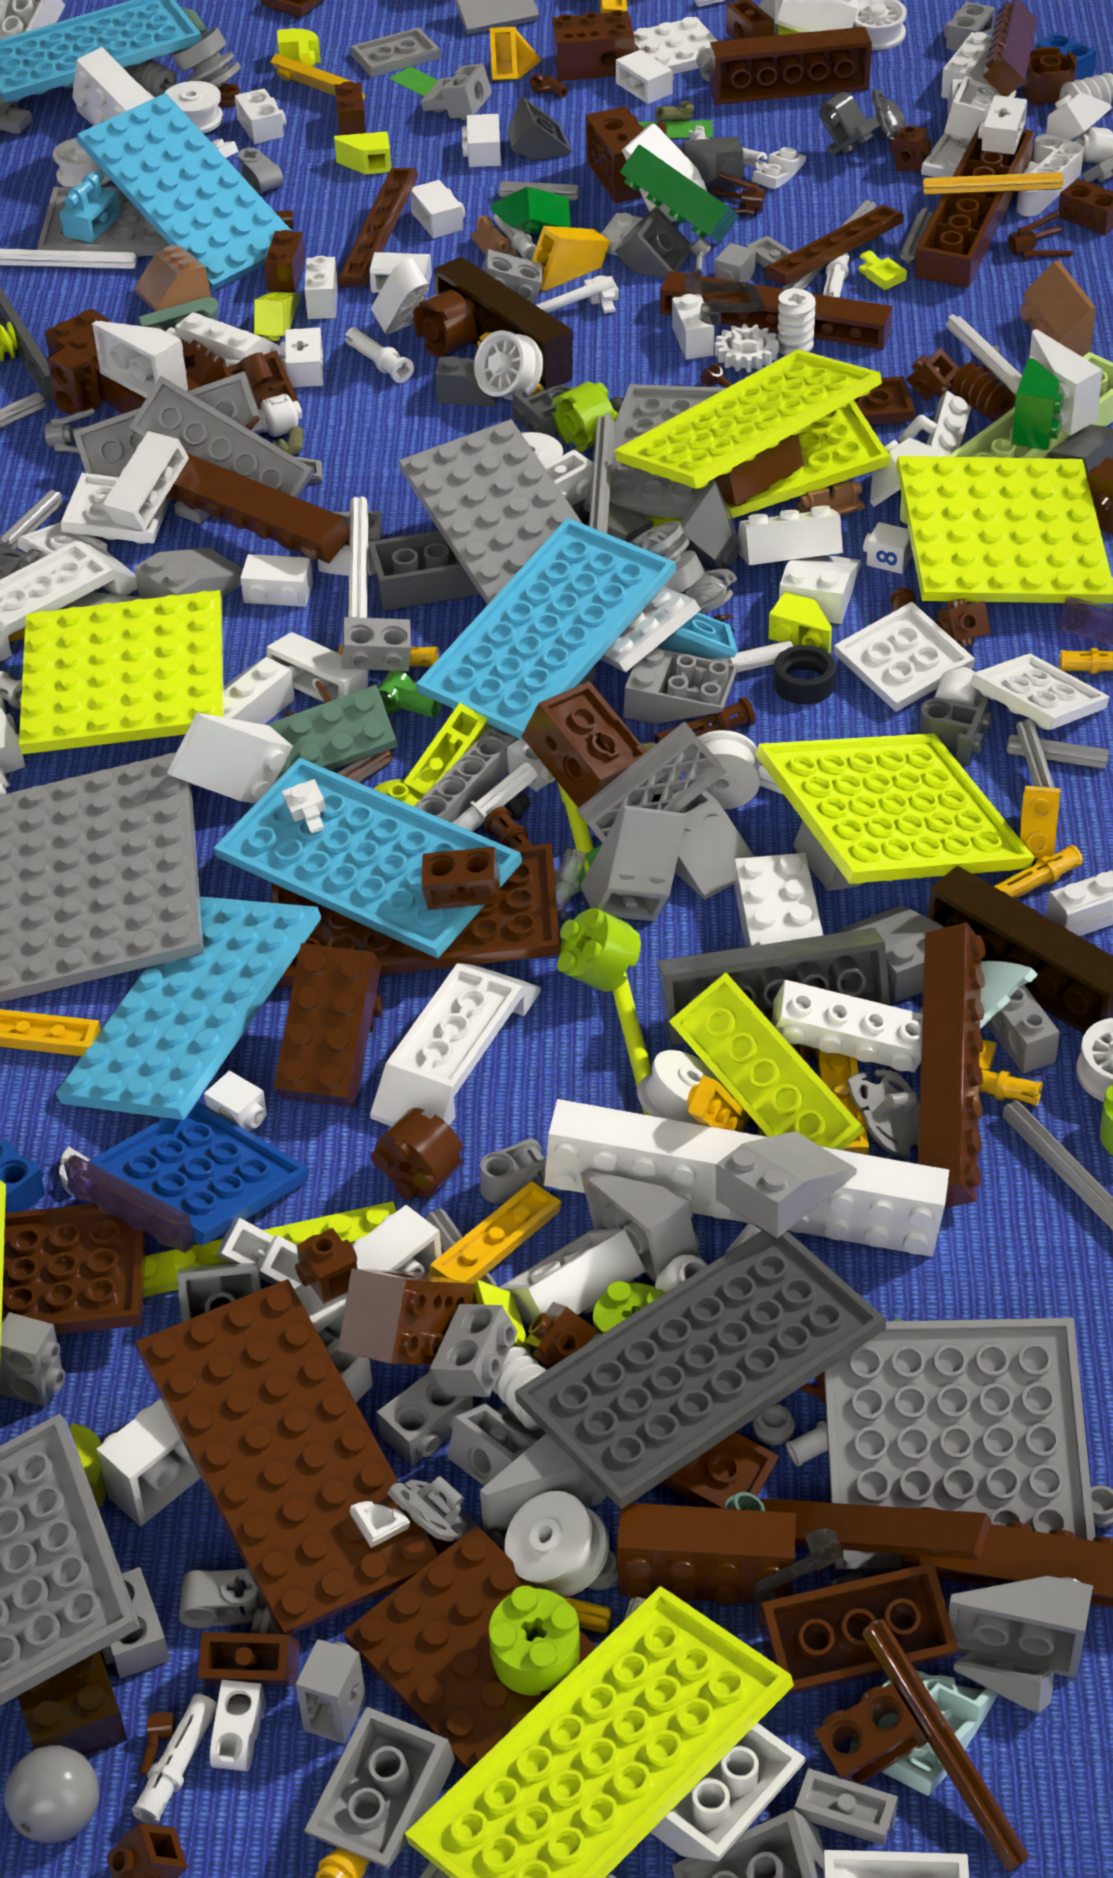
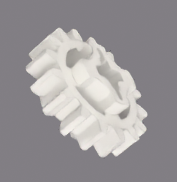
(746, 347)

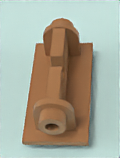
(490, 238)
(842, 500)

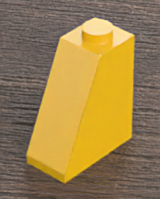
(568, 254)

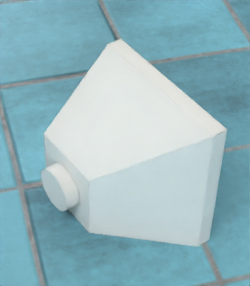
(1075, 115)
(885, 480)

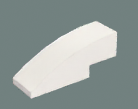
(273, 1254)

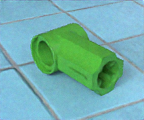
(400, 692)

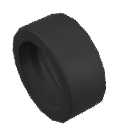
(804, 658)

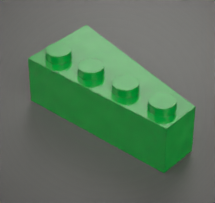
(678, 193)

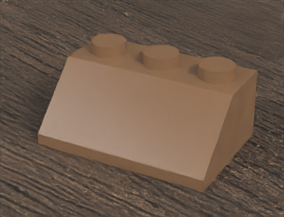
(172, 279)
(1060, 309)

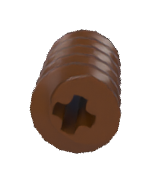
(983, 391)

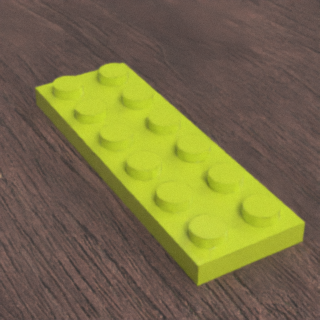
(763, 1068)

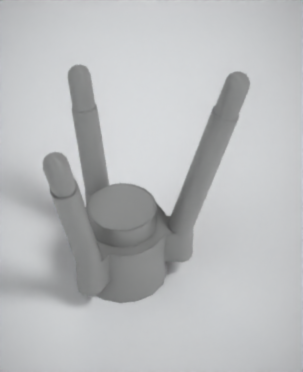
(60, 434)

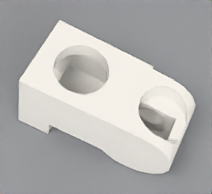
(236, 1725)

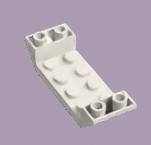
(57, 582)
(448, 1042)

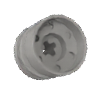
(206, 60)
(670, 543)

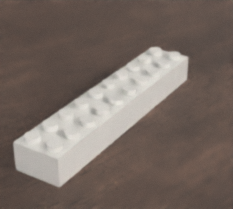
(881, 1206)
(147, 1460)

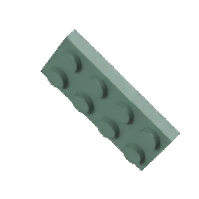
(338, 731)

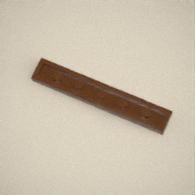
(378, 226)
(834, 244)
(890, 1528)

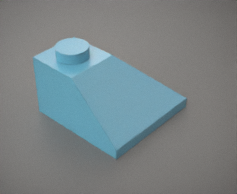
(702, 638)

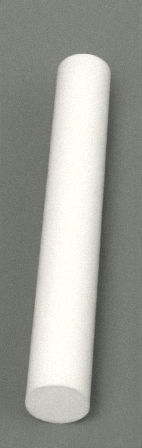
(577, 295)

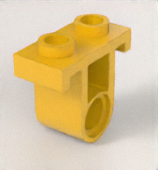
(1039, 819)

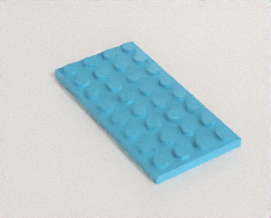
(127, 31)
(185, 188)
(547, 625)
(363, 859)
(189, 1012)

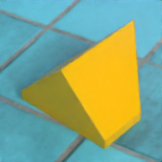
(510, 54)

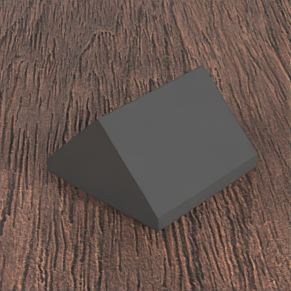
(1090, 444)

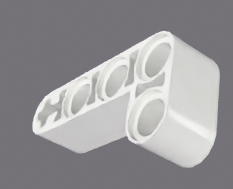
(1052, 155)
(400, 296)

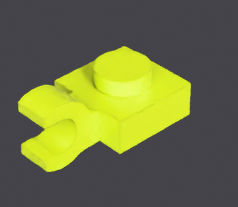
(882, 272)

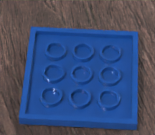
(204, 1169)

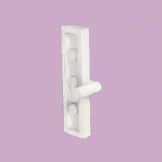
(948, 425)

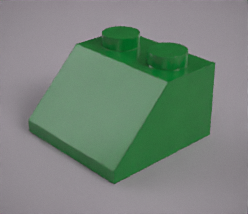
(532, 209)
(1036, 408)

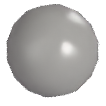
(51, 1794)

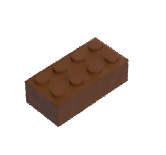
(327, 1025)
(702, 1551)
(821, 1630)

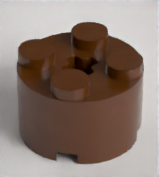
(1047, 74)
(445, 322)
(418, 1154)

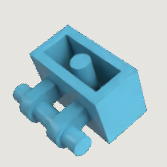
(89, 209)

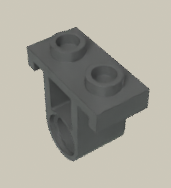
(845, 123)
(537, 410)
(957, 724)

